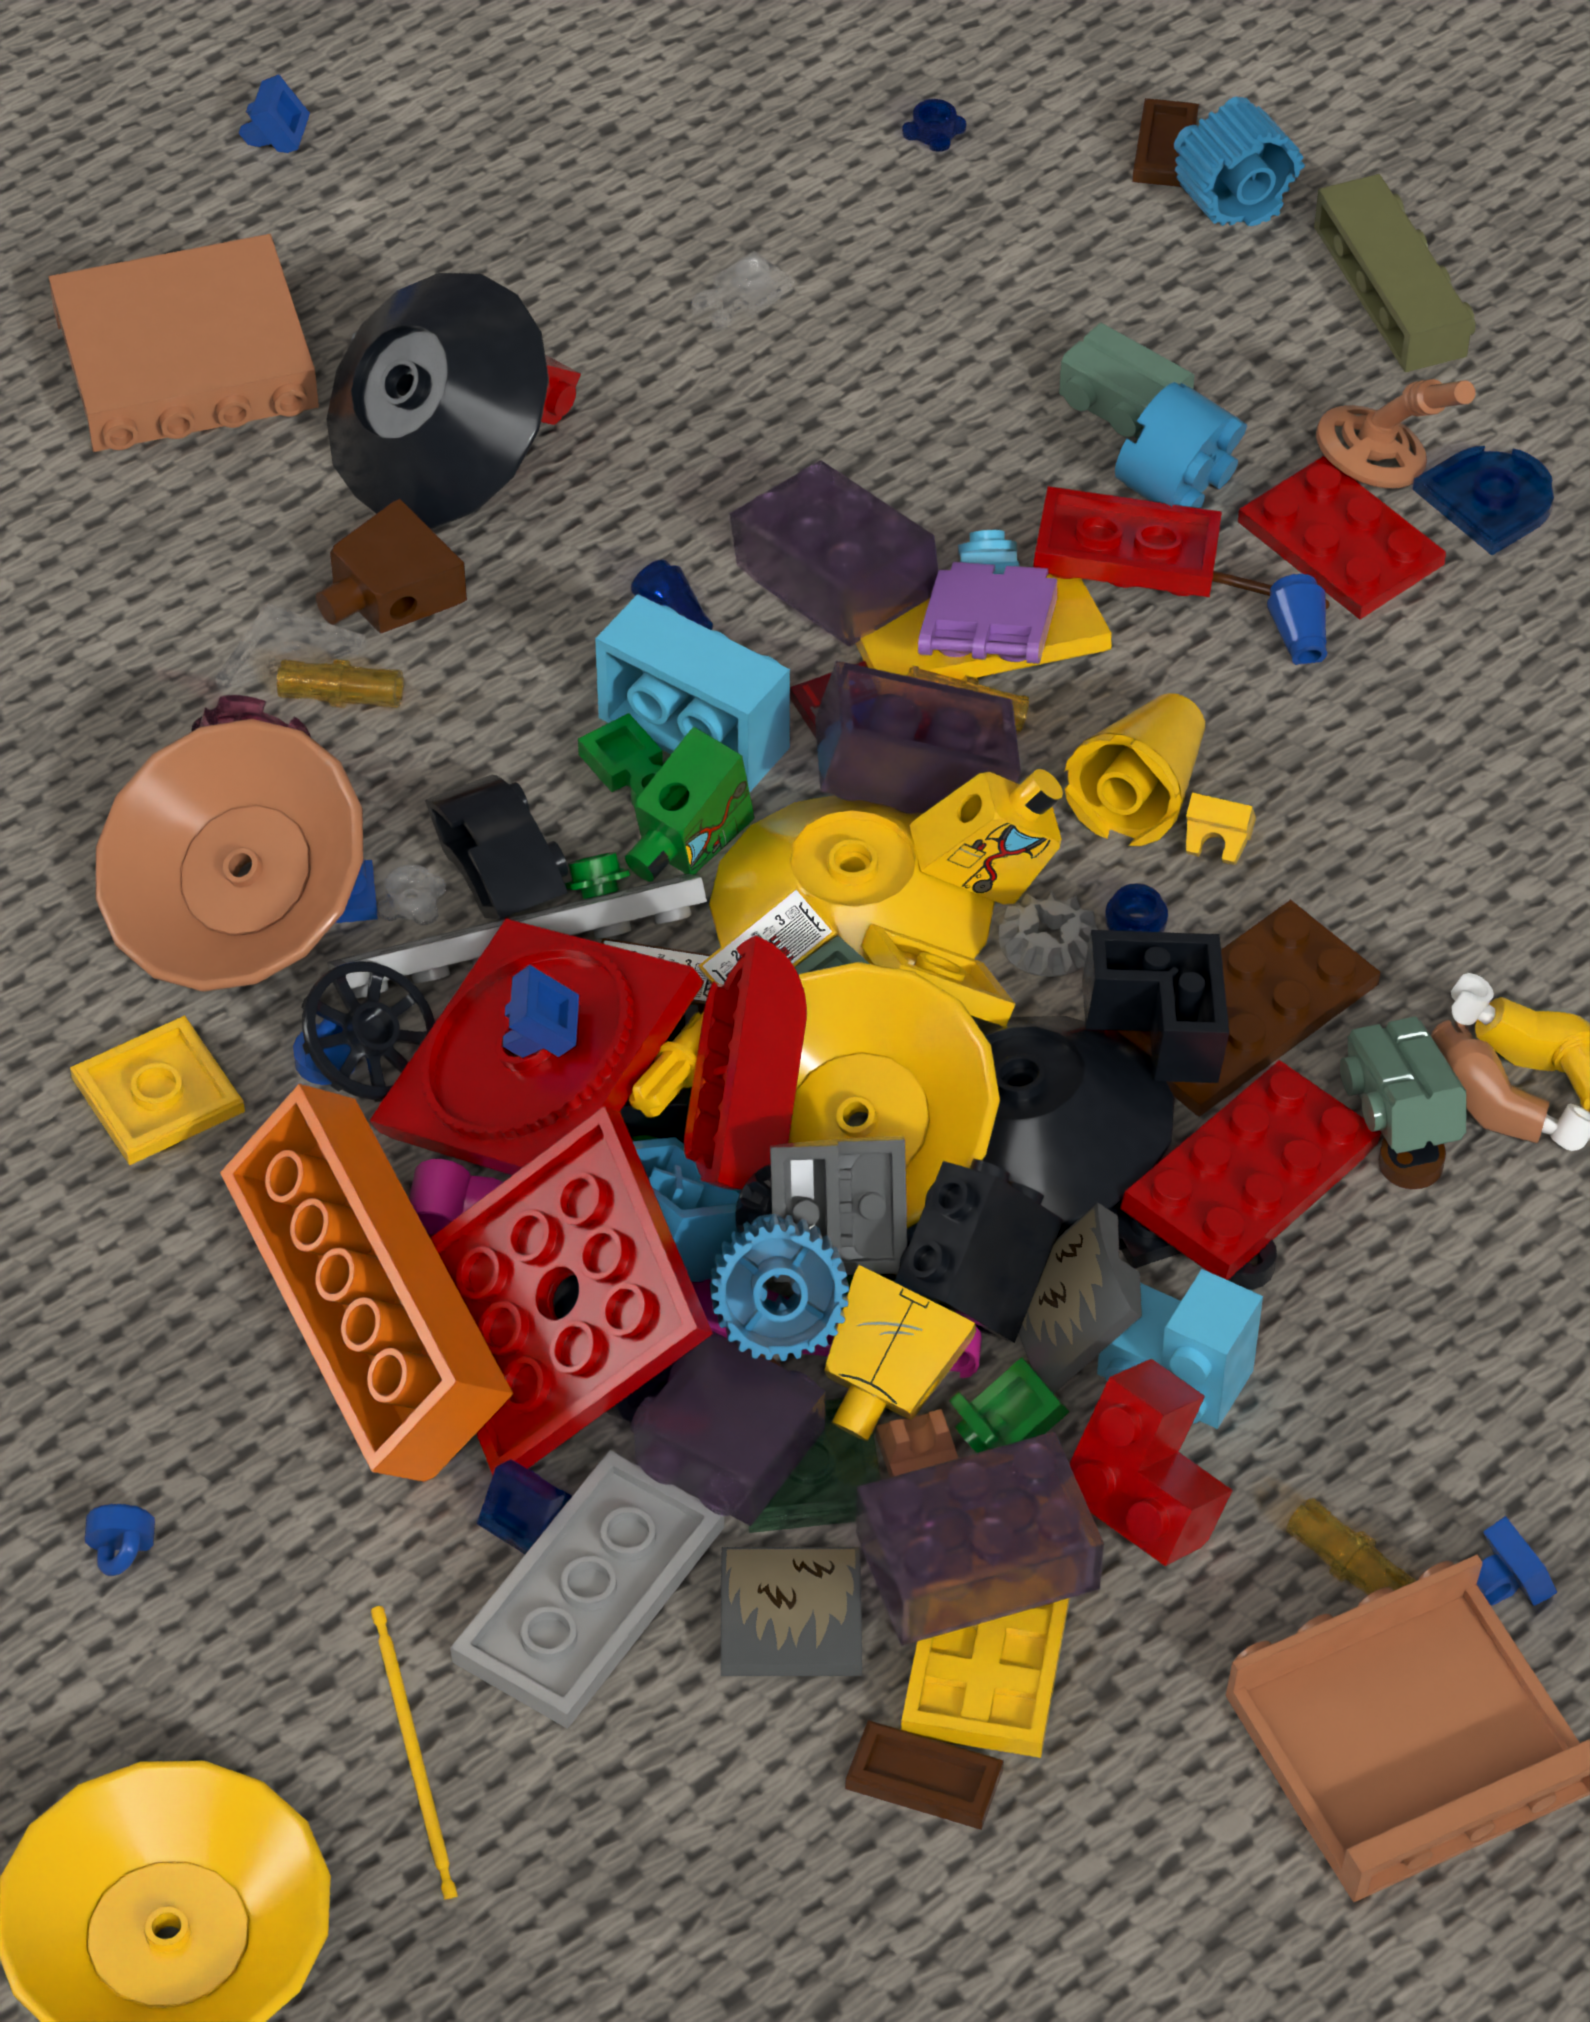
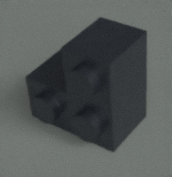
(1162, 987)

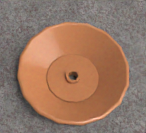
(191, 826)

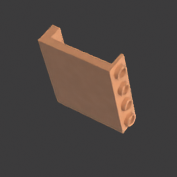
(184, 342)
(1407, 1728)

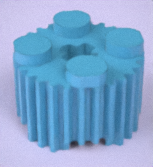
(1237, 164)
(781, 1326)

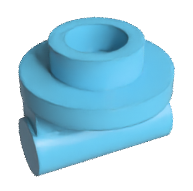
(989, 548)

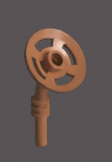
(1379, 429)

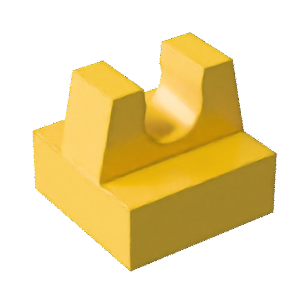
(1221, 819)

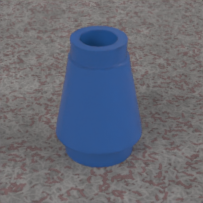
(1300, 616)

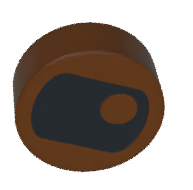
(1412, 1168)

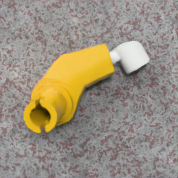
(1526, 1036)

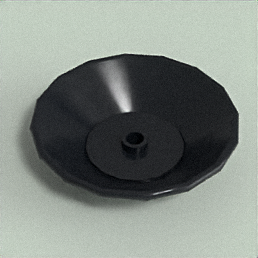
(438, 397)
(1075, 1112)

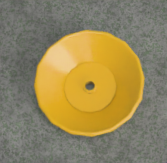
(855, 869)
(904, 1057)
(173, 1848)

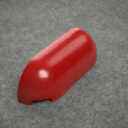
(746, 1066)

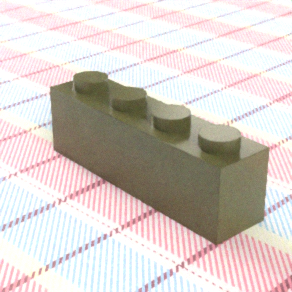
(1394, 273)

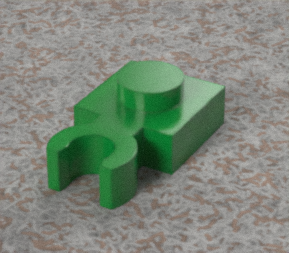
(622, 755)

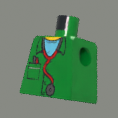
(690, 808)

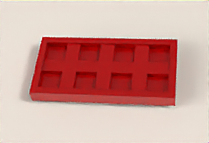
(1250, 1170)

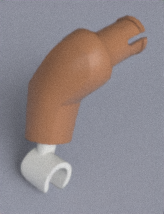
(1497, 1103)

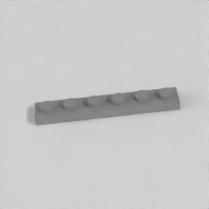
(605, 914)

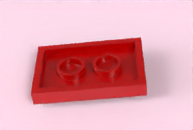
(1341, 537)
(1128, 542)

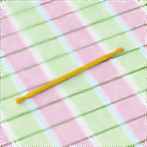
(414, 1753)

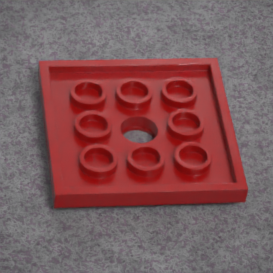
(503, 1111)
(564, 1214)

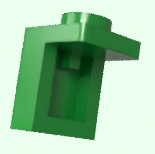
(1009, 1409)

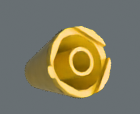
(1137, 770)

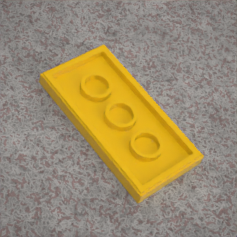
(1073, 632)

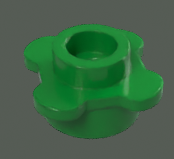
(596, 875)

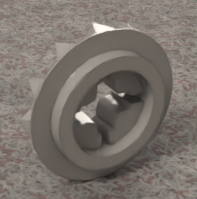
(1040, 952)

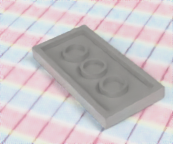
(587, 1589)

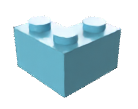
(1201, 1340)

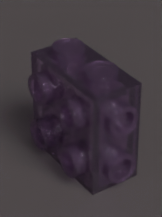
(728, 1427)

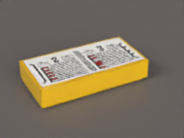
(789, 924)

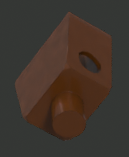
(392, 572)

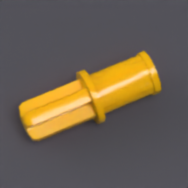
(670, 1072)

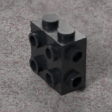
(980, 1246)

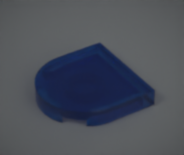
(1490, 494)

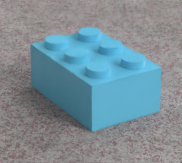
(689, 676)

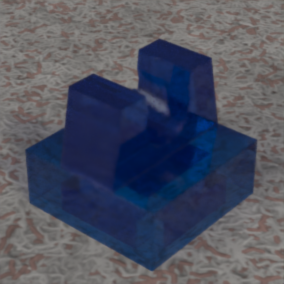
(520, 1505)

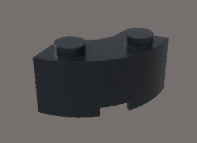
(498, 846)

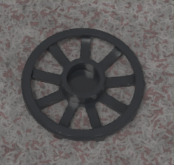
(367, 1027)

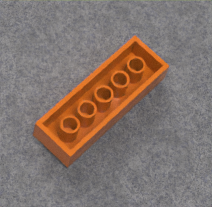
(365, 1284)

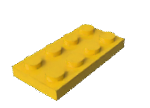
(988, 1682)

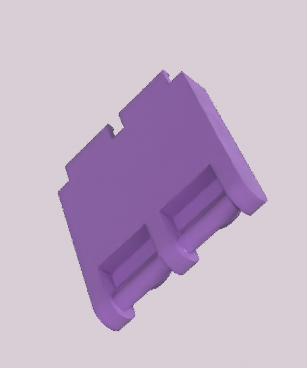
(989, 612)

